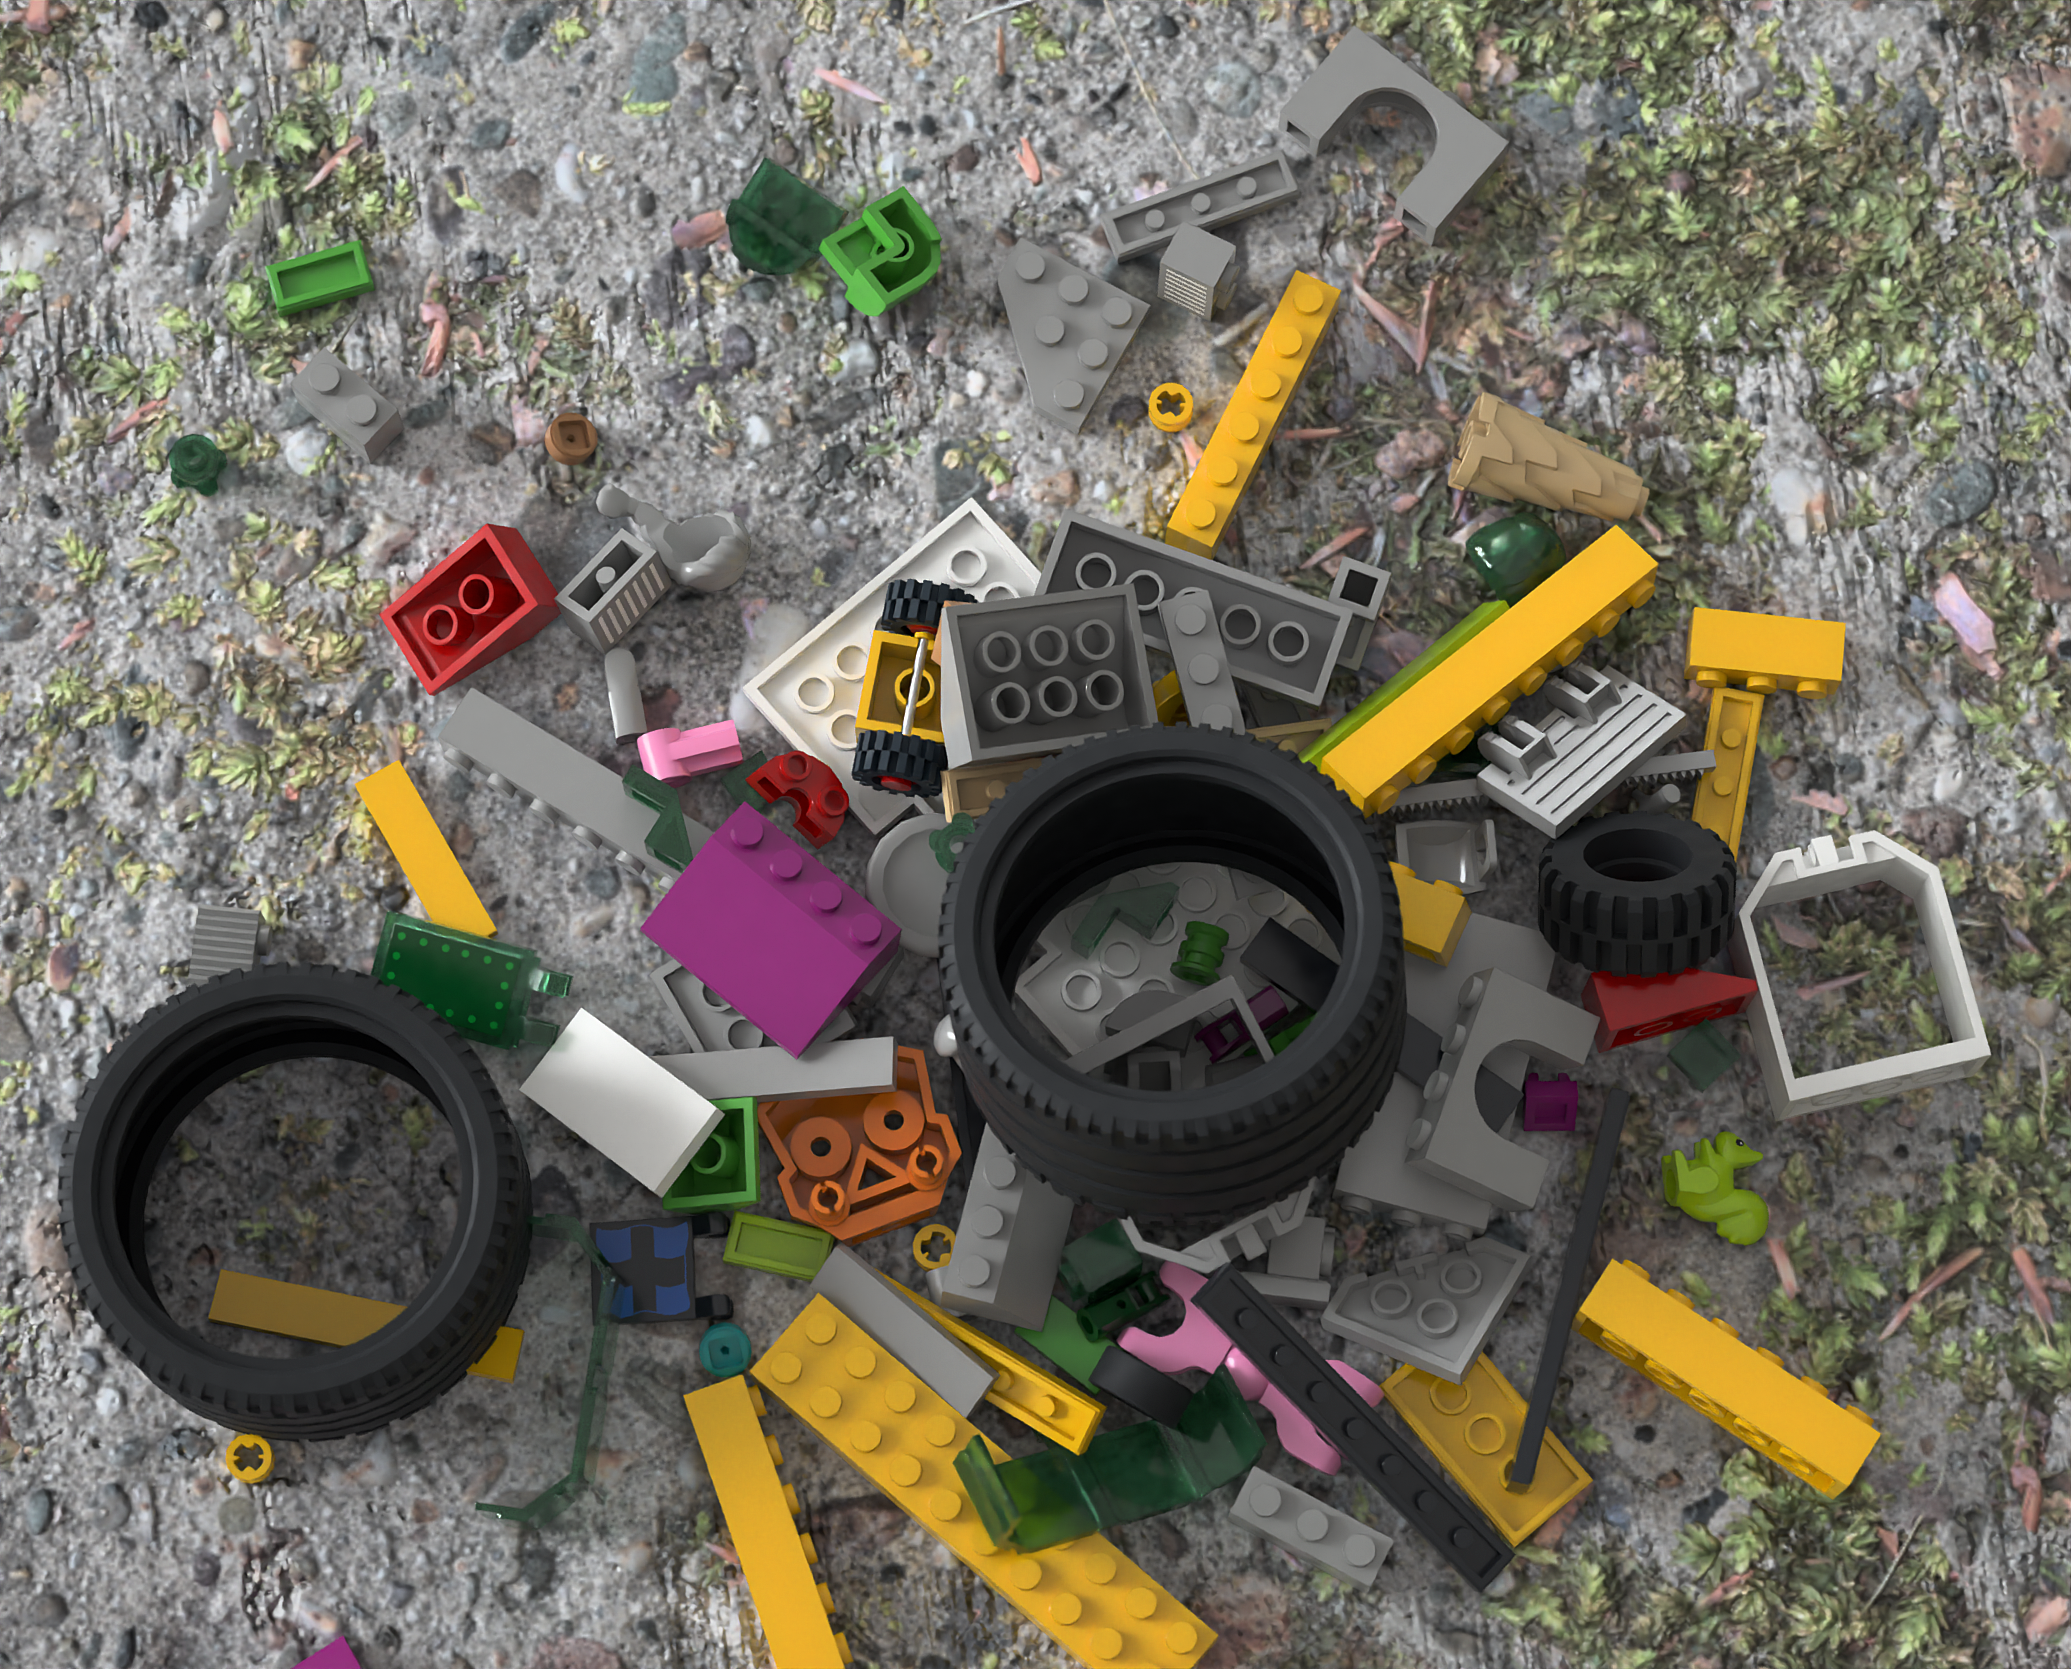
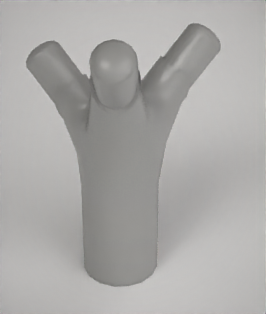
(1659, 801)

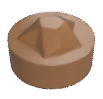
(571, 438)

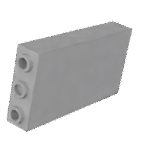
(1375, 1169)

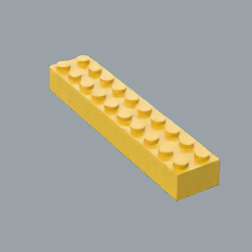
(905, 1446)

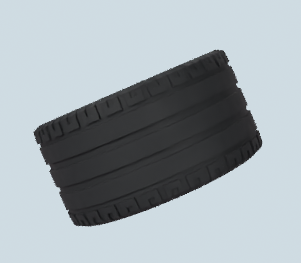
(1142, 804)
(182, 1058)

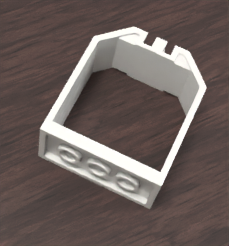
(1827, 870)

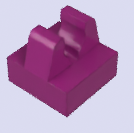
(1550, 1104)

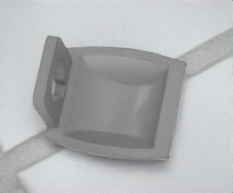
(1448, 852)

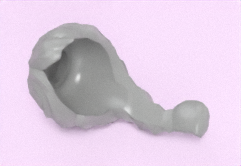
(699, 552)

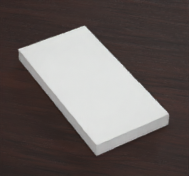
(622, 1102)

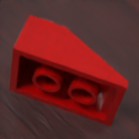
(472, 608)
(1646, 1008)

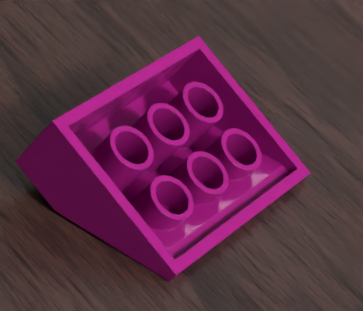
(772, 930)

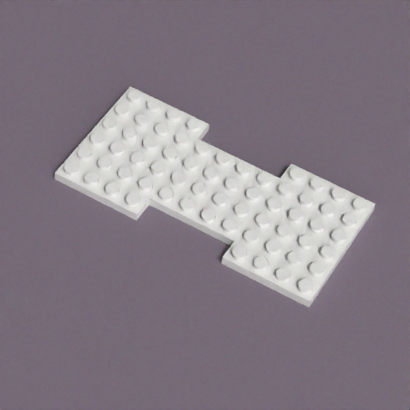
(814, 704)

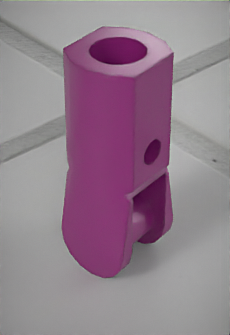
(1267, 1010)

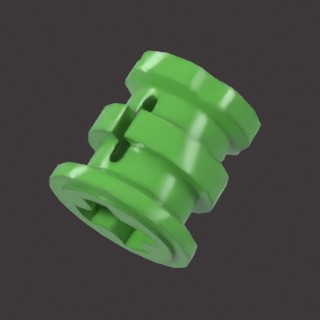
(1200, 953)

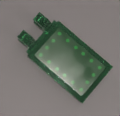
(469, 979)

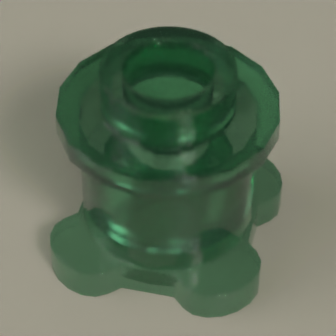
(200, 475)
(943, 840)

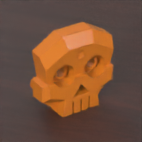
(829, 1188)

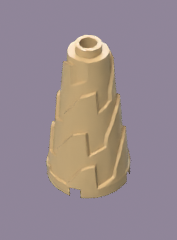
(1521, 459)

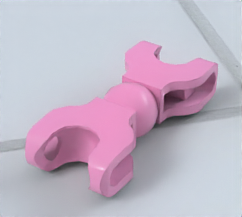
(1204, 1348)

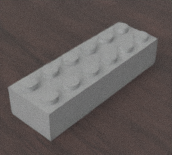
(1269, 632)

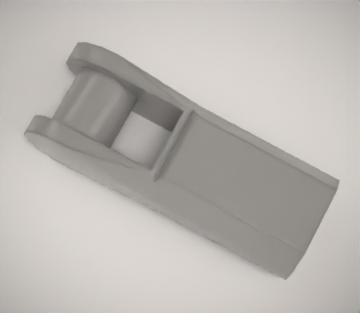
(624, 696)

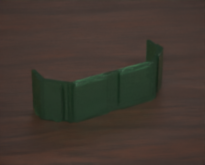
(594, 1400)
(1120, 1476)

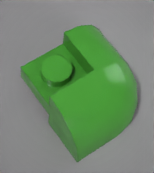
(885, 253)

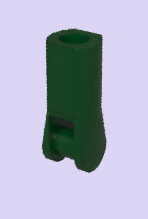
(1120, 1307)

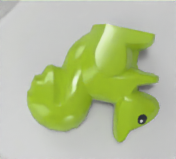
(1707, 1188)

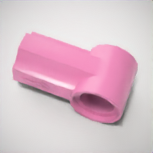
(681, 755)

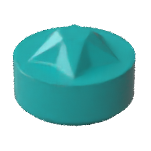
(725, 1349)

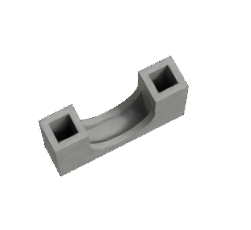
(1366, 75)
(1451, 1134)

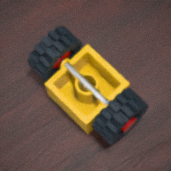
(901, 694)

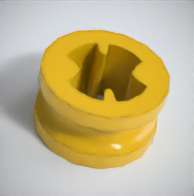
(1168, 421)
(924, 1237)
(251, 1442)

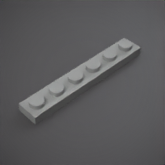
(1206, 686)

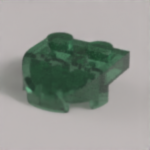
(780, 221)

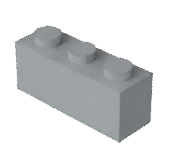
(1310, 1529)

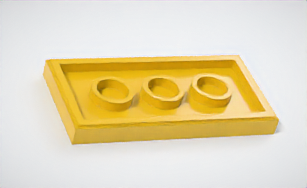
(1475, 1438)

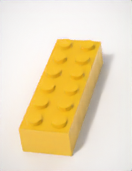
(1725, 1378)

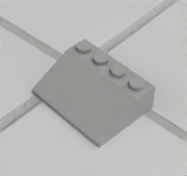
(1041, 674)

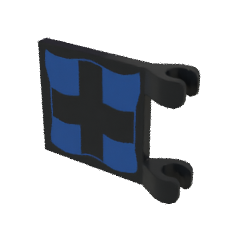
(659, 1267)

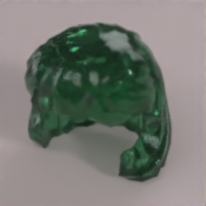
(1516, 555)

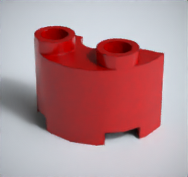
(810, 790)

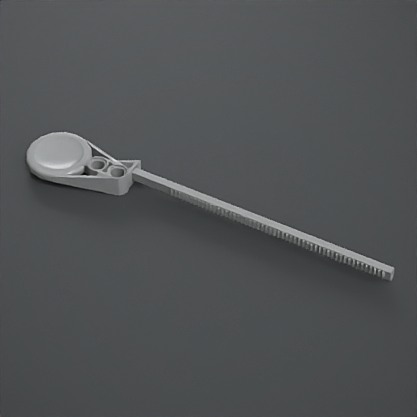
(910, 884)

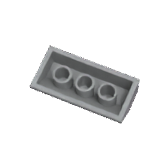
(1006, 1242)

